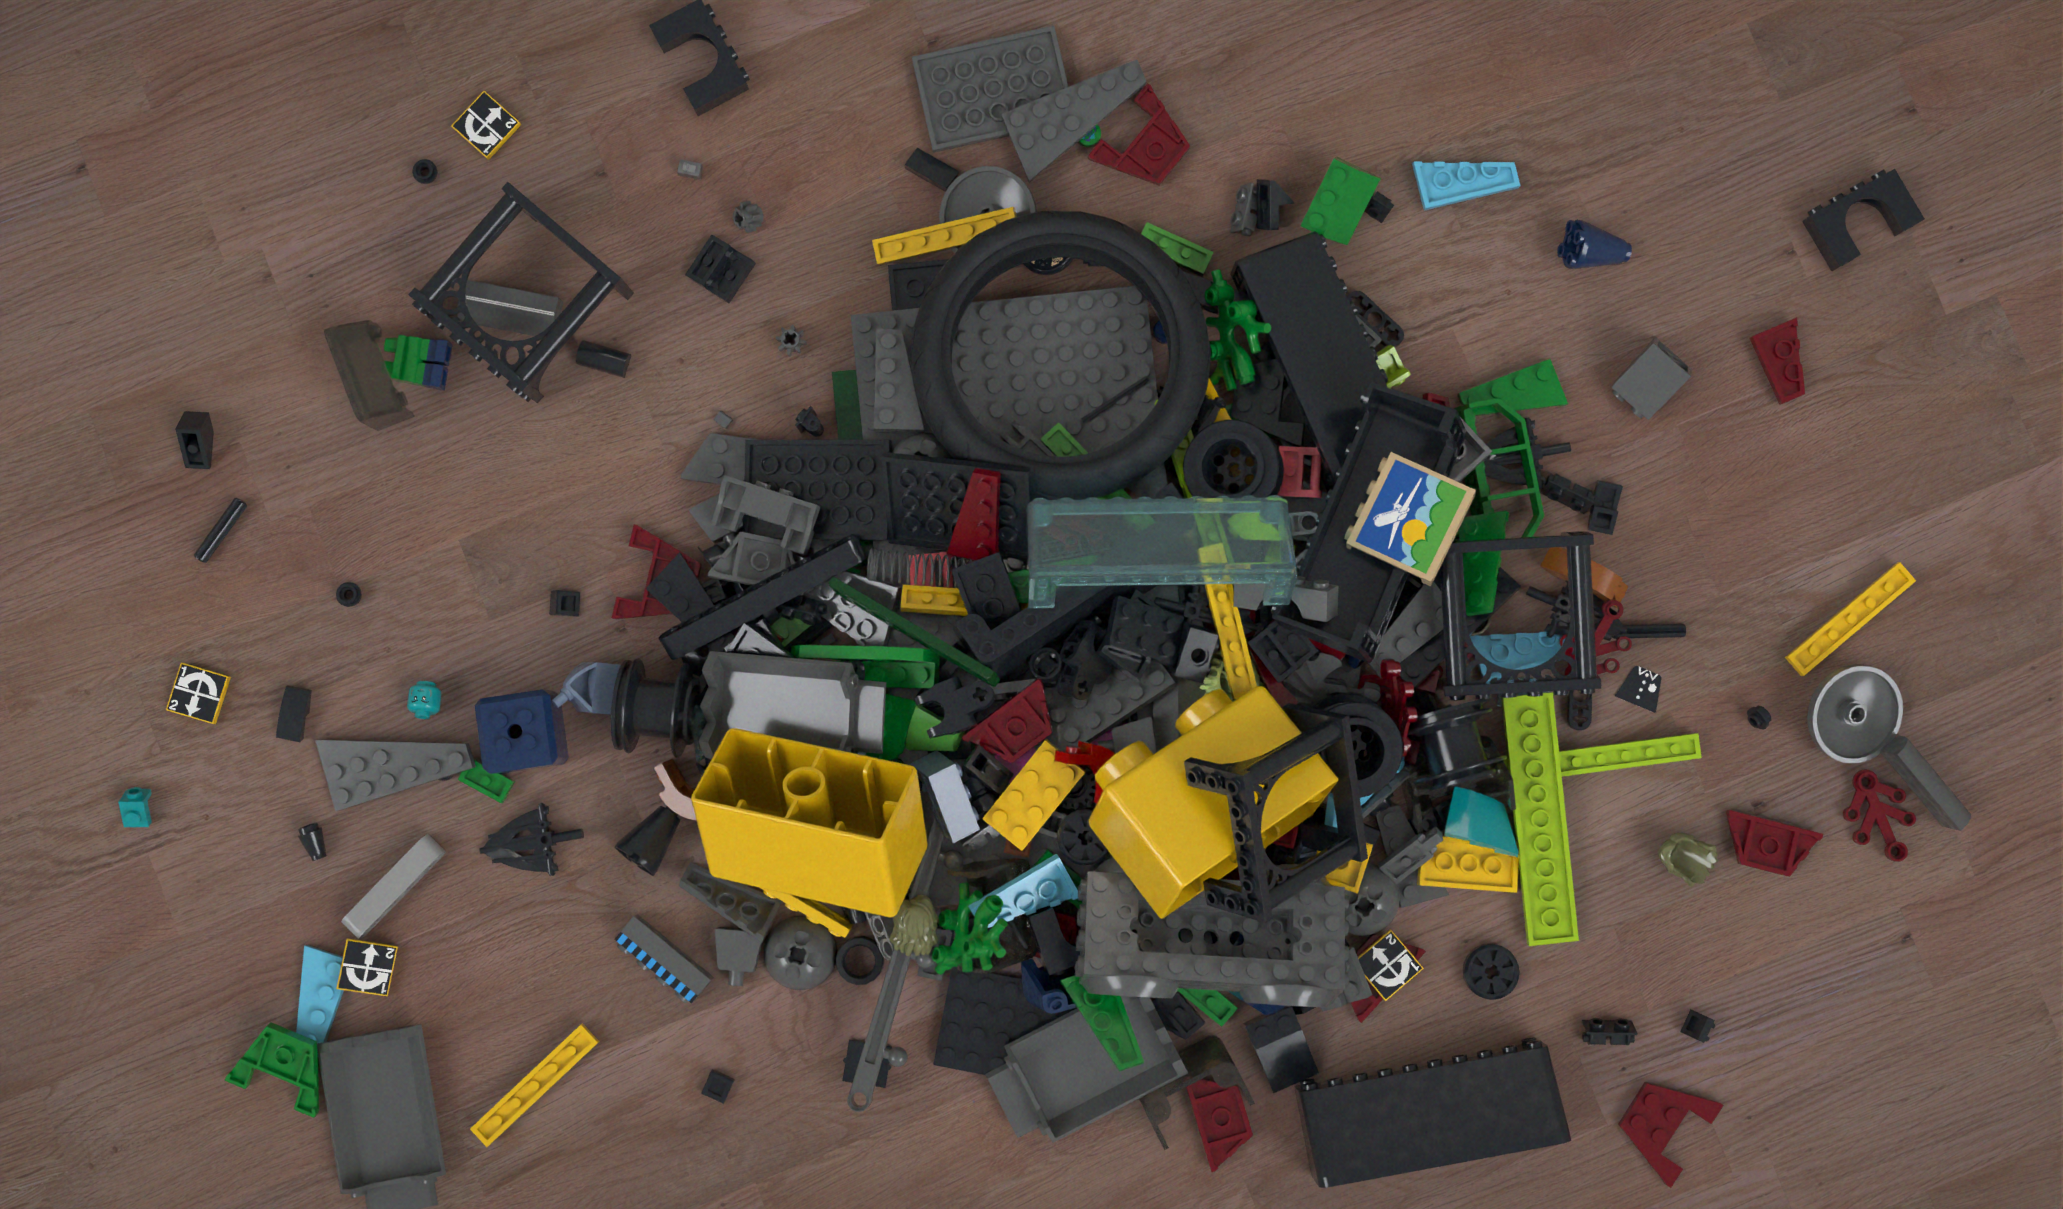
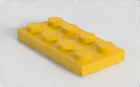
(1033, 796)
(1469, 867)

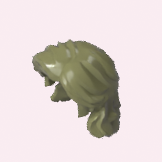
(1688, 857)
(915, 926)

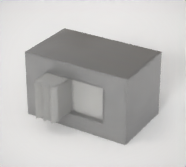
(690, 169)

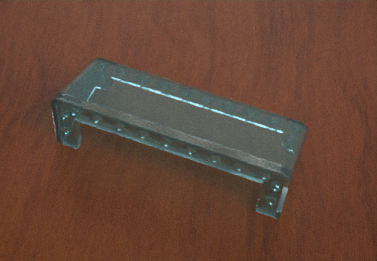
(1159, 544)

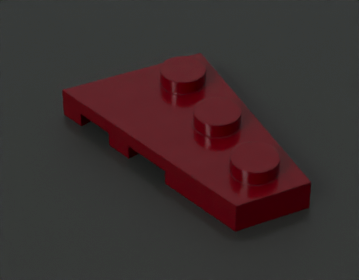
(1780, 359)

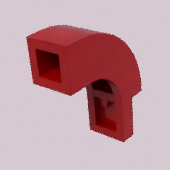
(1086, 754)

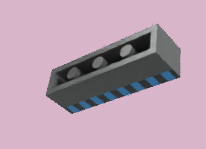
(664, 959)

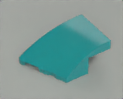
(1480, 821)

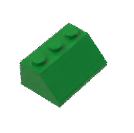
(1340, 201)

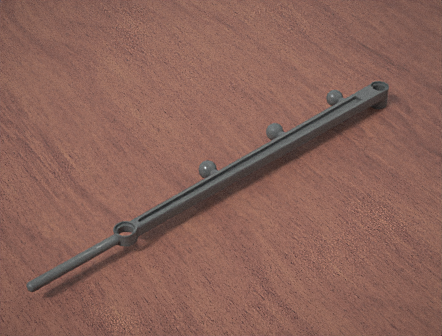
(883, 1017)

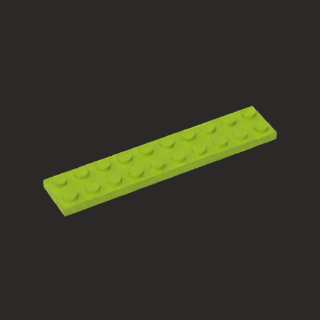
(1540, 819)

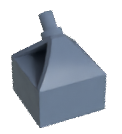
(589, 687)

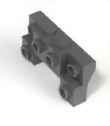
(760, 502)

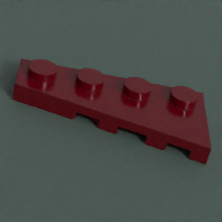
(978, 520)

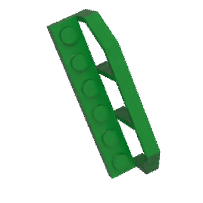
(1477, 479)
(893, 673)

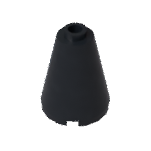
(650, 839)

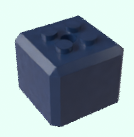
(542, 737)

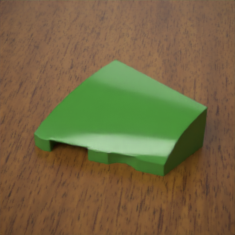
(917, 733)

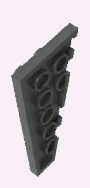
(1061, 119)
(851, 619)

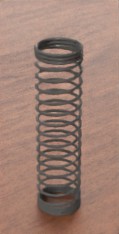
(873, 560)

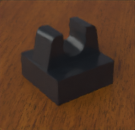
(1697, 1026)

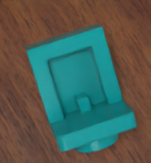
(135, 807)

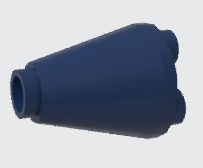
(1591, 247)

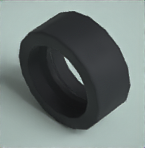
(841, 962)

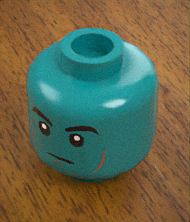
(424, 699)

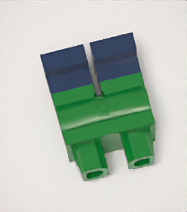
(409, 359)

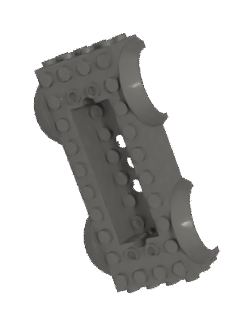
(1282, 962)

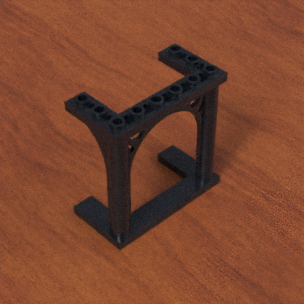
(527, 372)
(1584, 669)
(1240, 779)

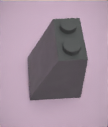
(1651, 379)

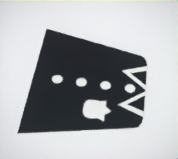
(1641, 688)

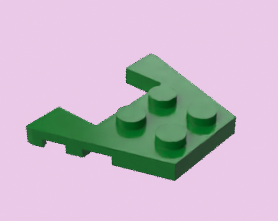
(285, 1057)

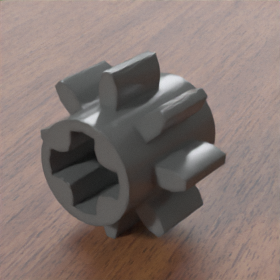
(748, 216)
(785, 345)

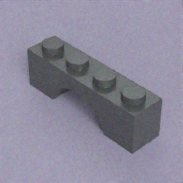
(1314, 599)

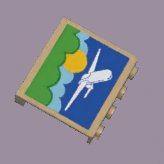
(1410, 517)

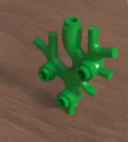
(1230, 316)
(975, 944)

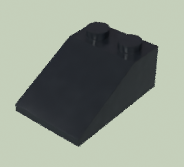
(1281, 1048)

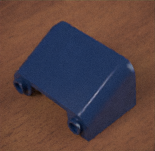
(1044, 989)

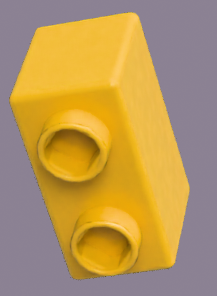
(811, 821)
(1181, 835)

